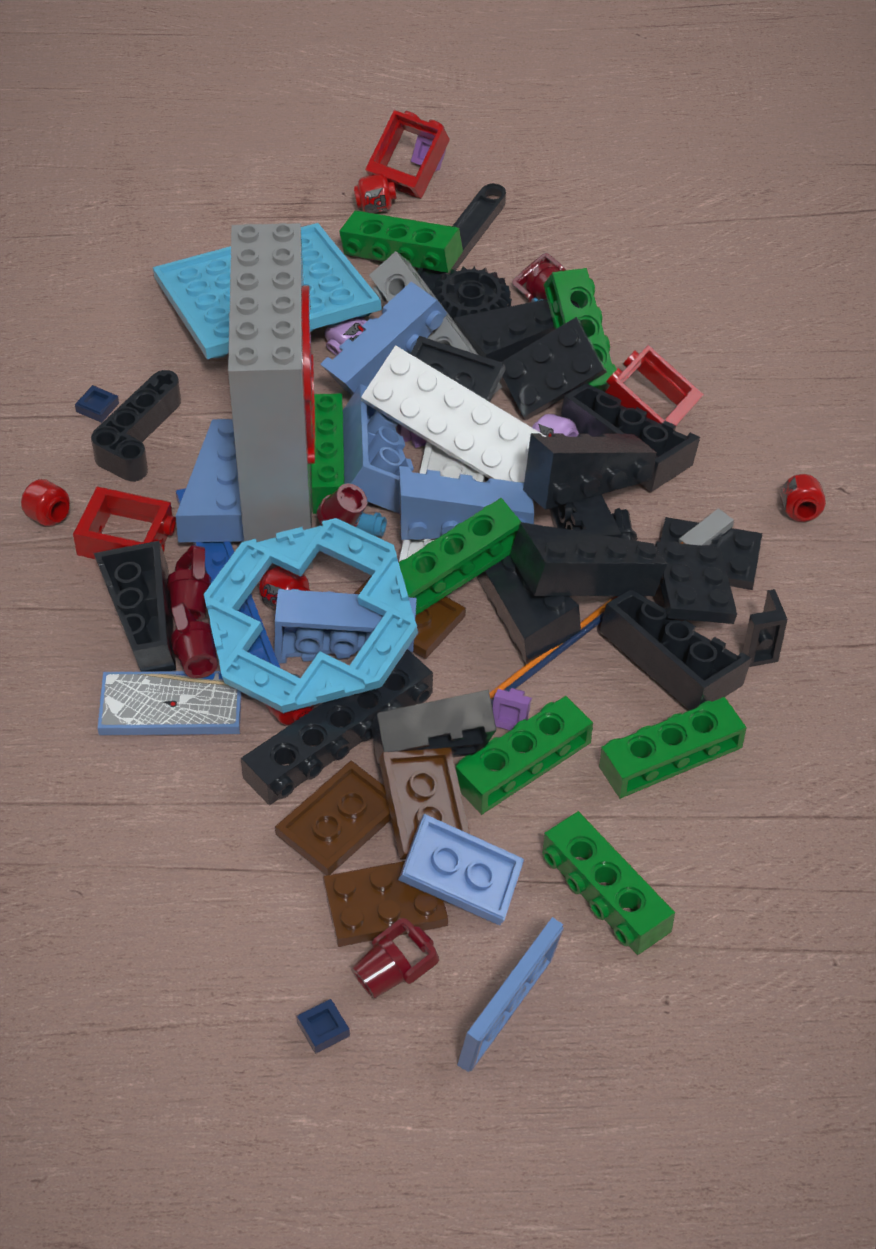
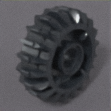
(471, 292)

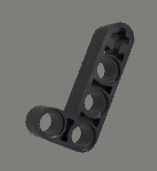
(120, 437)

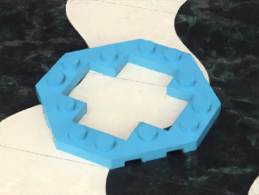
(326, 676)

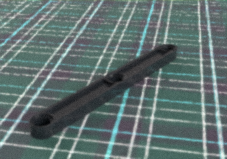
(472, 226)

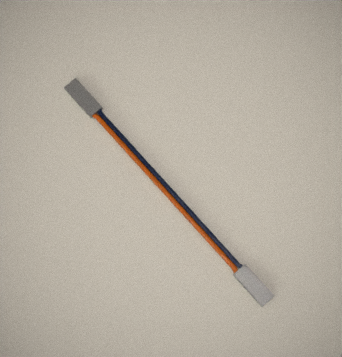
(701, 534)

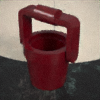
(535, 277)
(344, 504)
(190, 585)
(193, 643)
(387, 966)

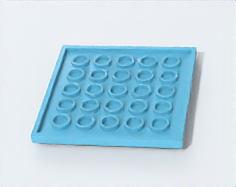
(201, 290)

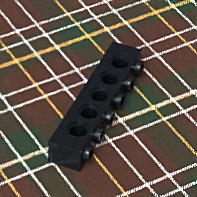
(333, 728)

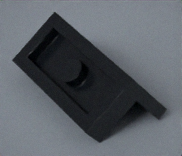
(766, 632)

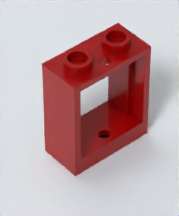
(390, 137)
(661, 375)
(103, 503)

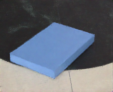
(461, 869)

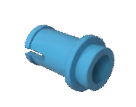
(373, 524)

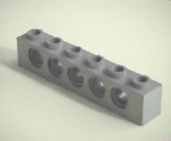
(394, 276)

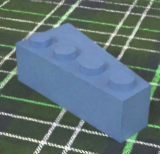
(403, 320)
(372, 452)
(212, 496)
(438, 503)
(323, 623)

